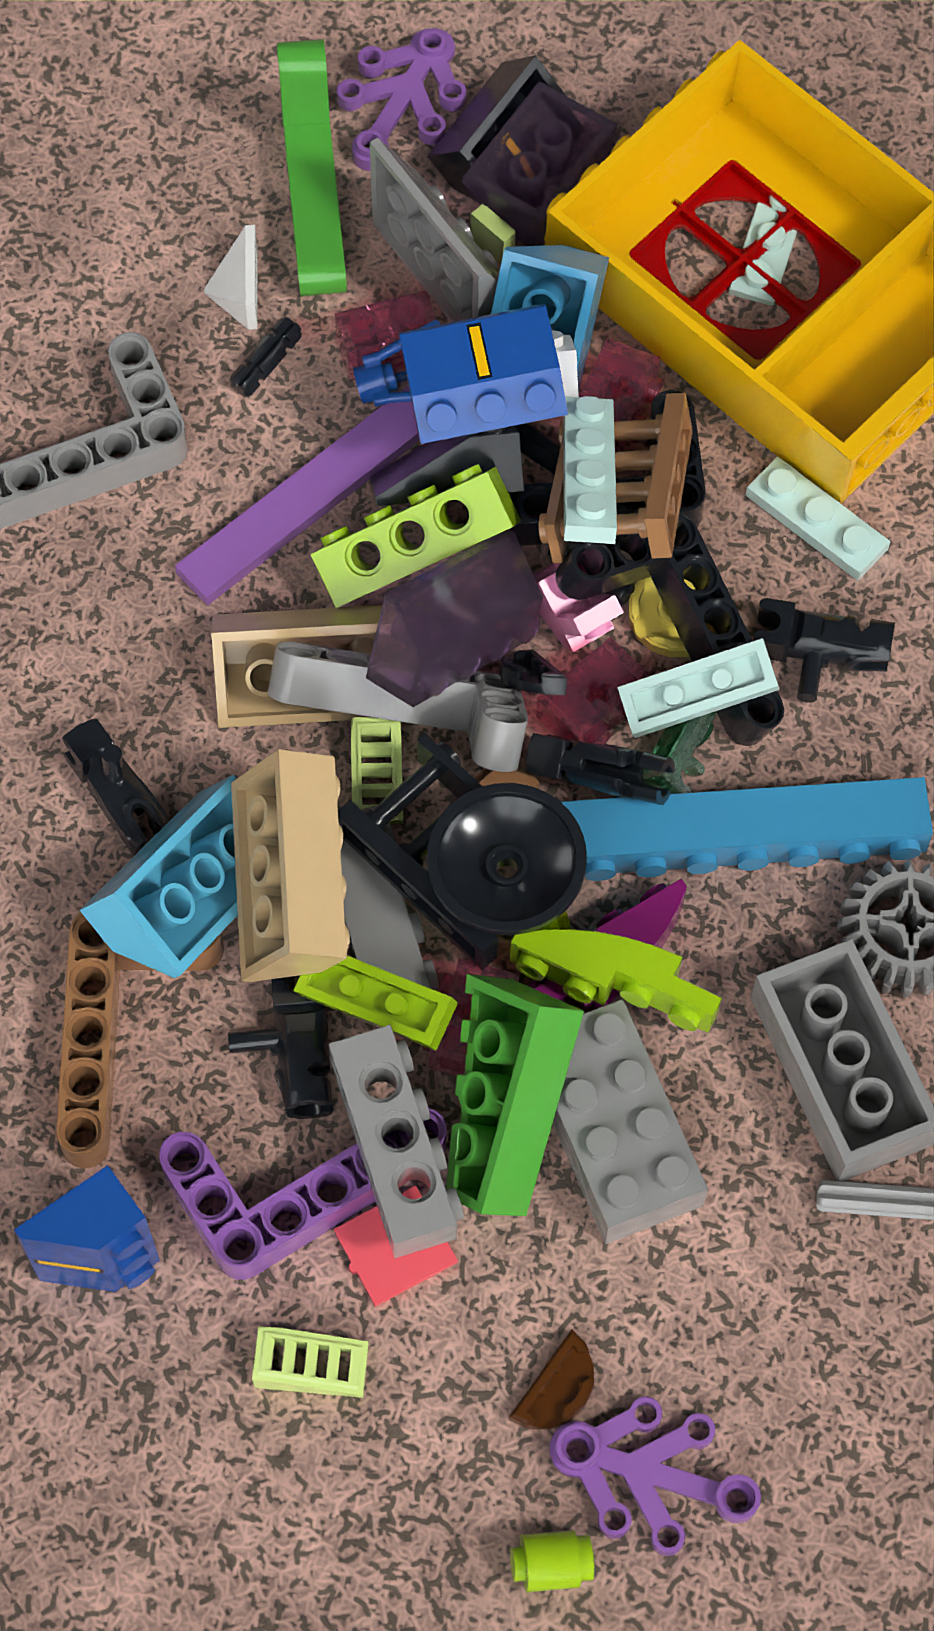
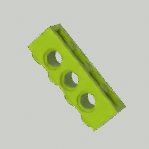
(351, 577)

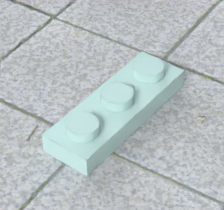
(772, 261)
(817, 518)
(698, 688)

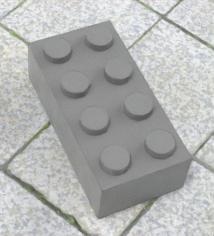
(845, 1060)
(623, 1130)

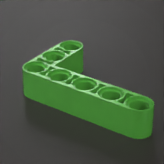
(311, 167)

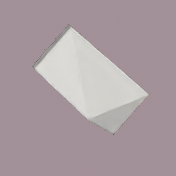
(236, 280)

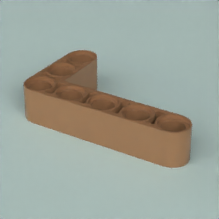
(96, 1060)

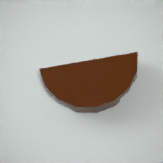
(559, 1389)

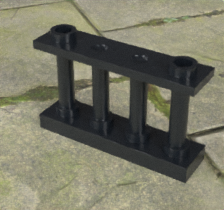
(403, 863)

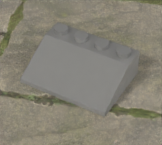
(429, 237)

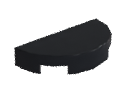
(532, 673)

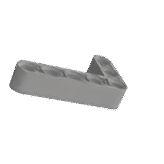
(95, 449)
(337, 682)

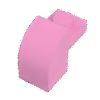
(574, 620)

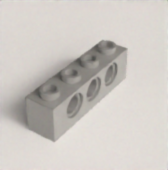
(408, 1222)

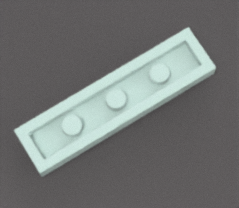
(589, 470)

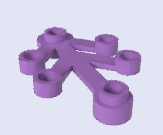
(404, 89)
(644, 1472)

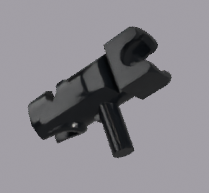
(822, 640)
(598, 766)
(112, 782)
(301, 1050)

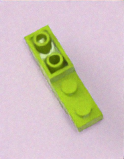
(596, 962)

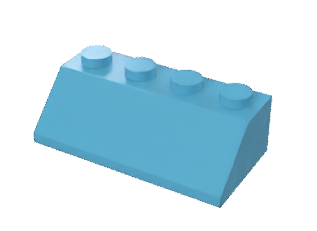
(174, 889)

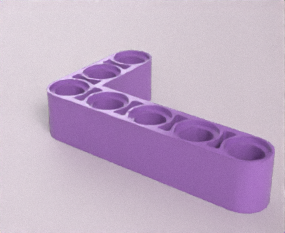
(299, 1197)

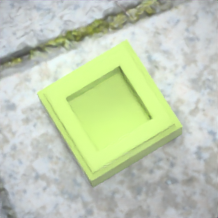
(491, 232)

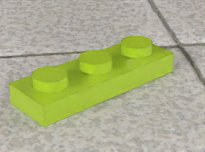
(381, 1000)

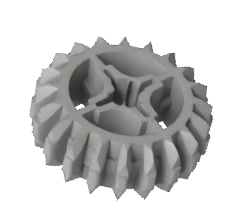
(887, 926)

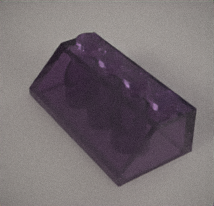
(455, 620)

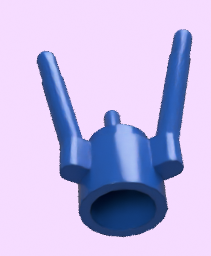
(378, 380)

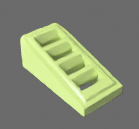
(375, 739)
(287, 1380)

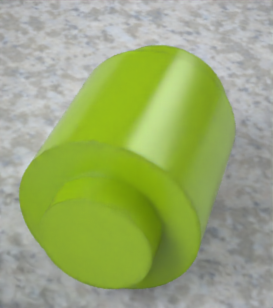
(552, 1561)

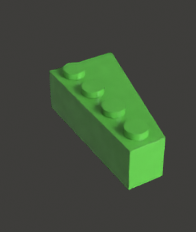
(508, 1093)

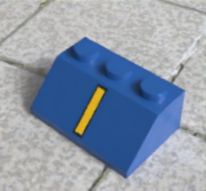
(483, 373)
(91, 1238)

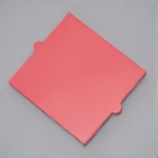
(373, 1260)

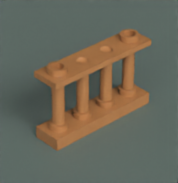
(660, 491)

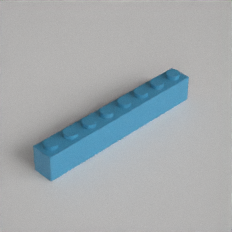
(755, 827)

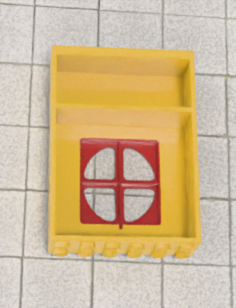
(852, 362)

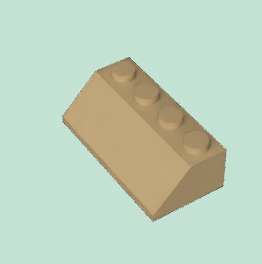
(246, 650)
(289, 867)

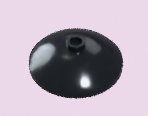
(506, 828)

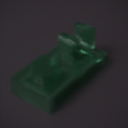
(679, 743)

